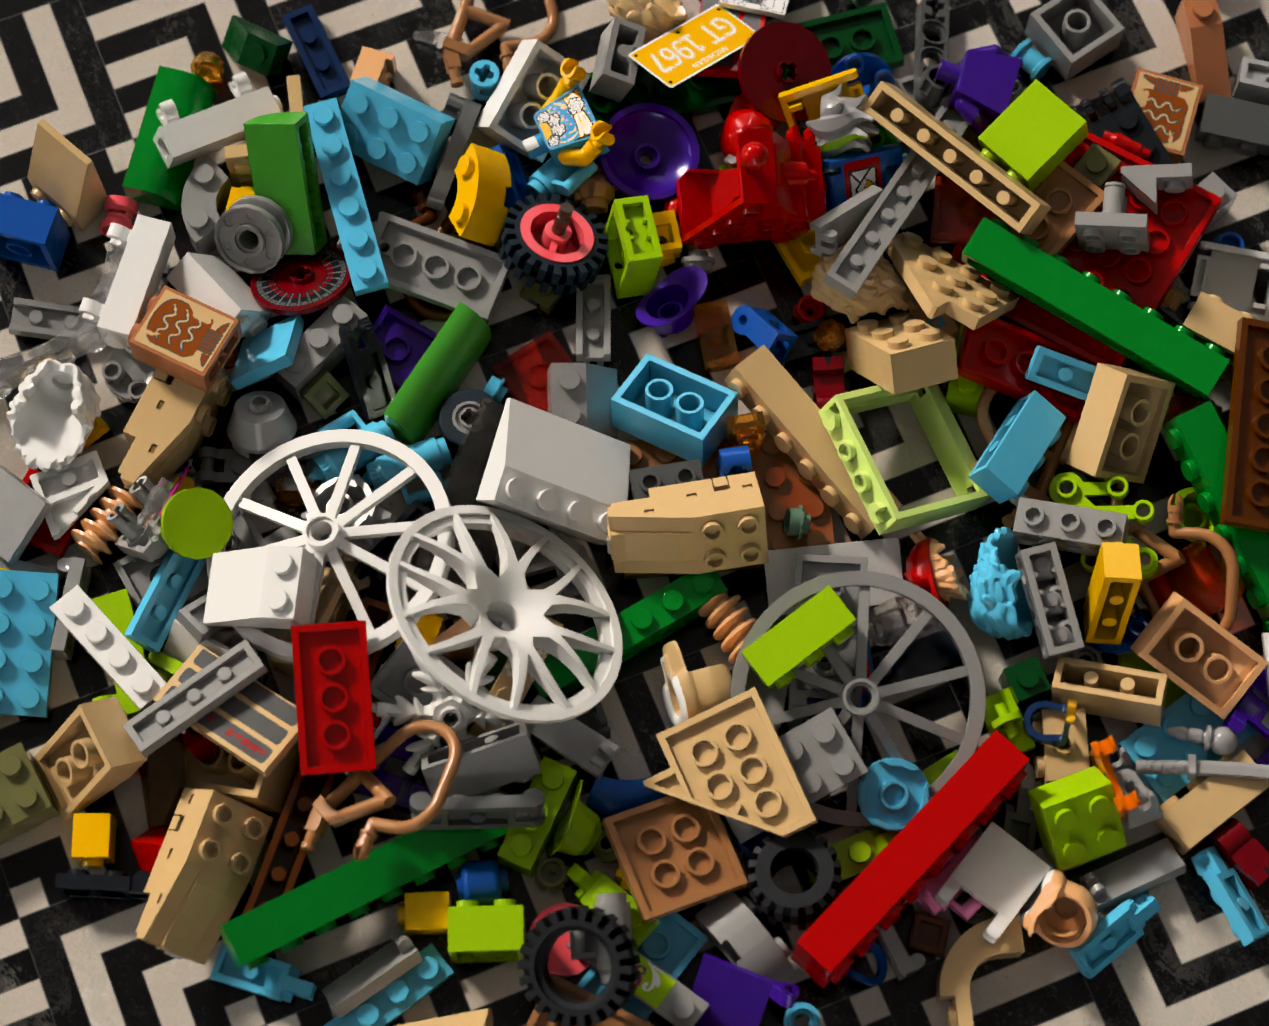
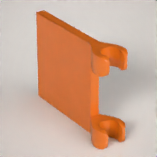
(1099, 757)

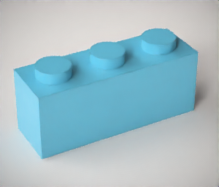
(1018, 448)

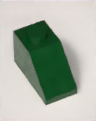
(256, 47)

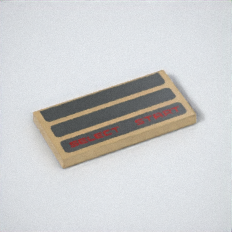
(250, 725)

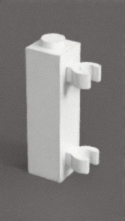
(214, 127)
(136, 278)

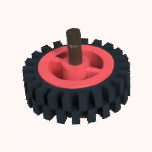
(553, 243)

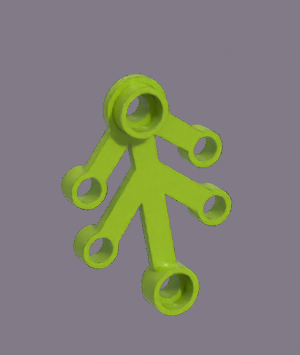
(1090, 489)

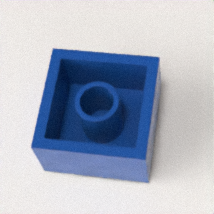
(32, 232)

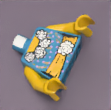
(568, 124)

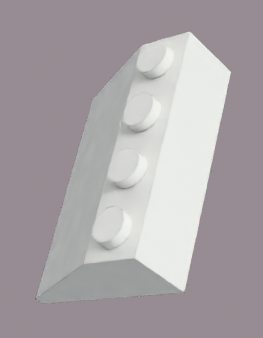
(555, 472)

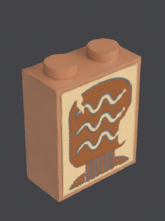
(1169, 107)
(185, 338)

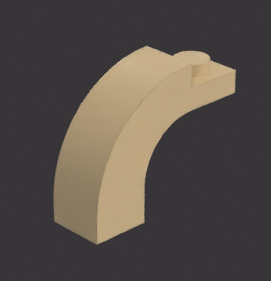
(964, 958)

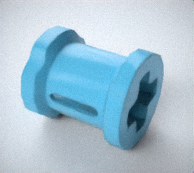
(1033, 61)
(482, 80)

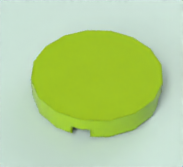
(196, 523)

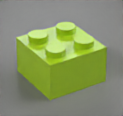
(1077, 818)
(486, 932)

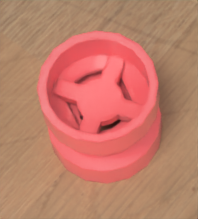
(118, 210)

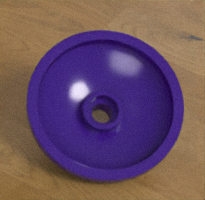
(653, 133)

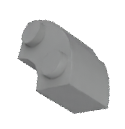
(204, 202)
(743, 939)

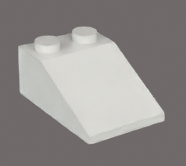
(261, 588)

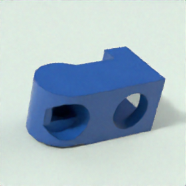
(765, 330)
(733, 461)

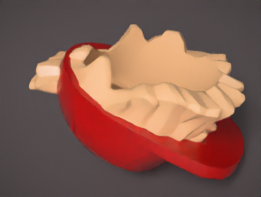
(934, 571)

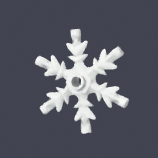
(442, 703)

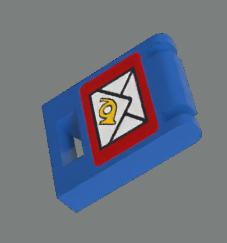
(859, 172)

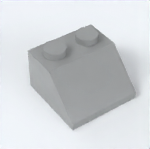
(583, 394)

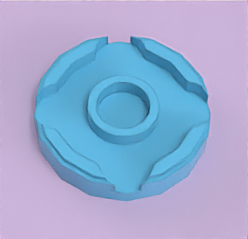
(892, 793)

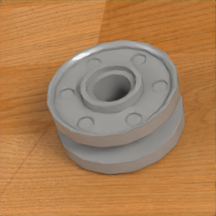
(266, 221)

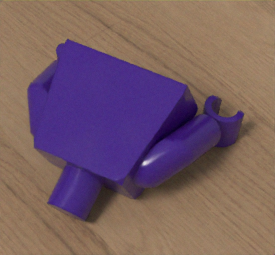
(981, 84)

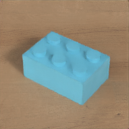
(394, 130)
(673, 409)

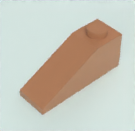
(1204, 46)

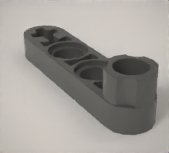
(926, 92)
(465, 116)

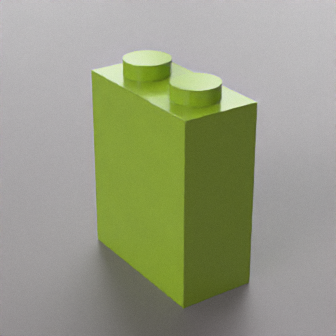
(1033, 135)

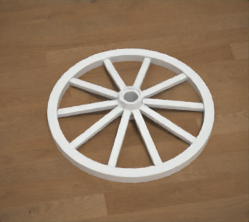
(329, 522)

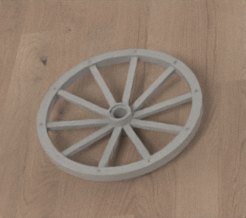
(932, 607)

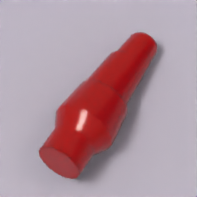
(1127, 144)

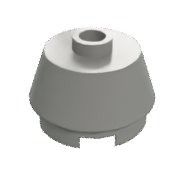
(260, 423)

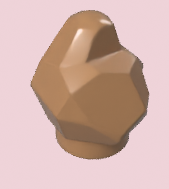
(595, 193)

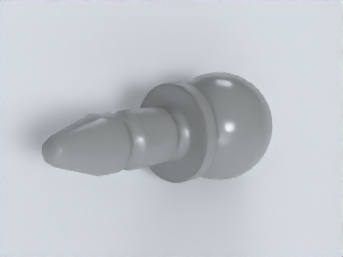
(1220, 740)

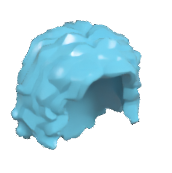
(996, 589)

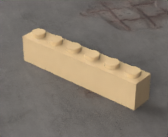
(956, 158)
(799, 432)

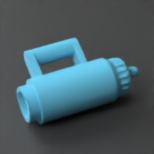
(558, 180)
(330, 462)
(384, 468)

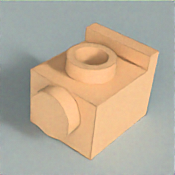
(375, 65)

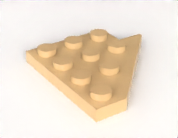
(946, 285)
(734, 767)

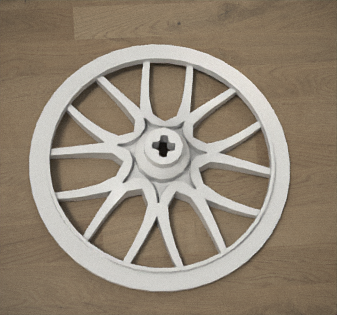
(505, 612)

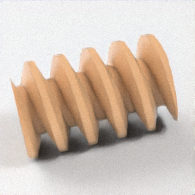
(99, 530)
(728, 622)

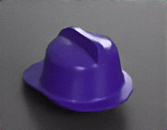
(672, 302)

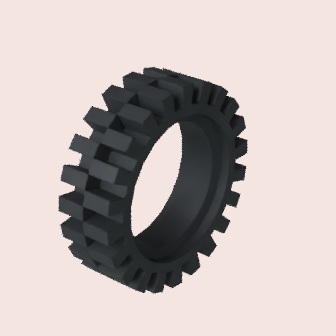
(537, 975)

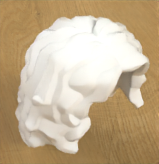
(53, 415)

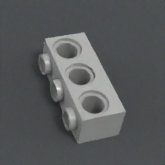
(1072, 527)
(1049, 600)

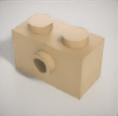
(1062, 761)

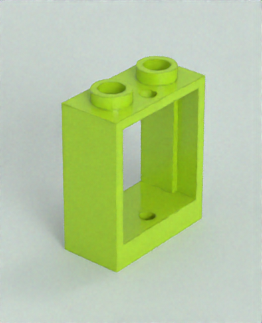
(634, 245)

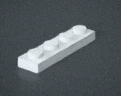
(108, 647)

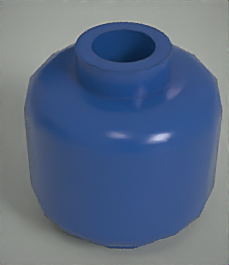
(481, 881)

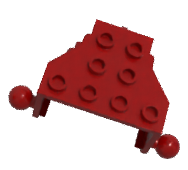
(765, 198)

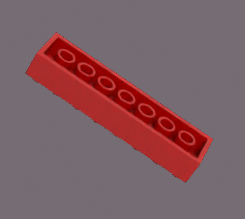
(909, 859)

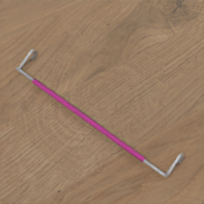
(172, 493)

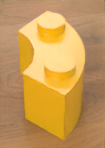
(481, 194)

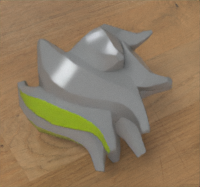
(842, 124)

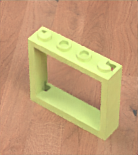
(942, 435)

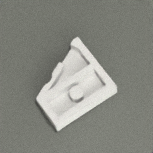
(71, 490)

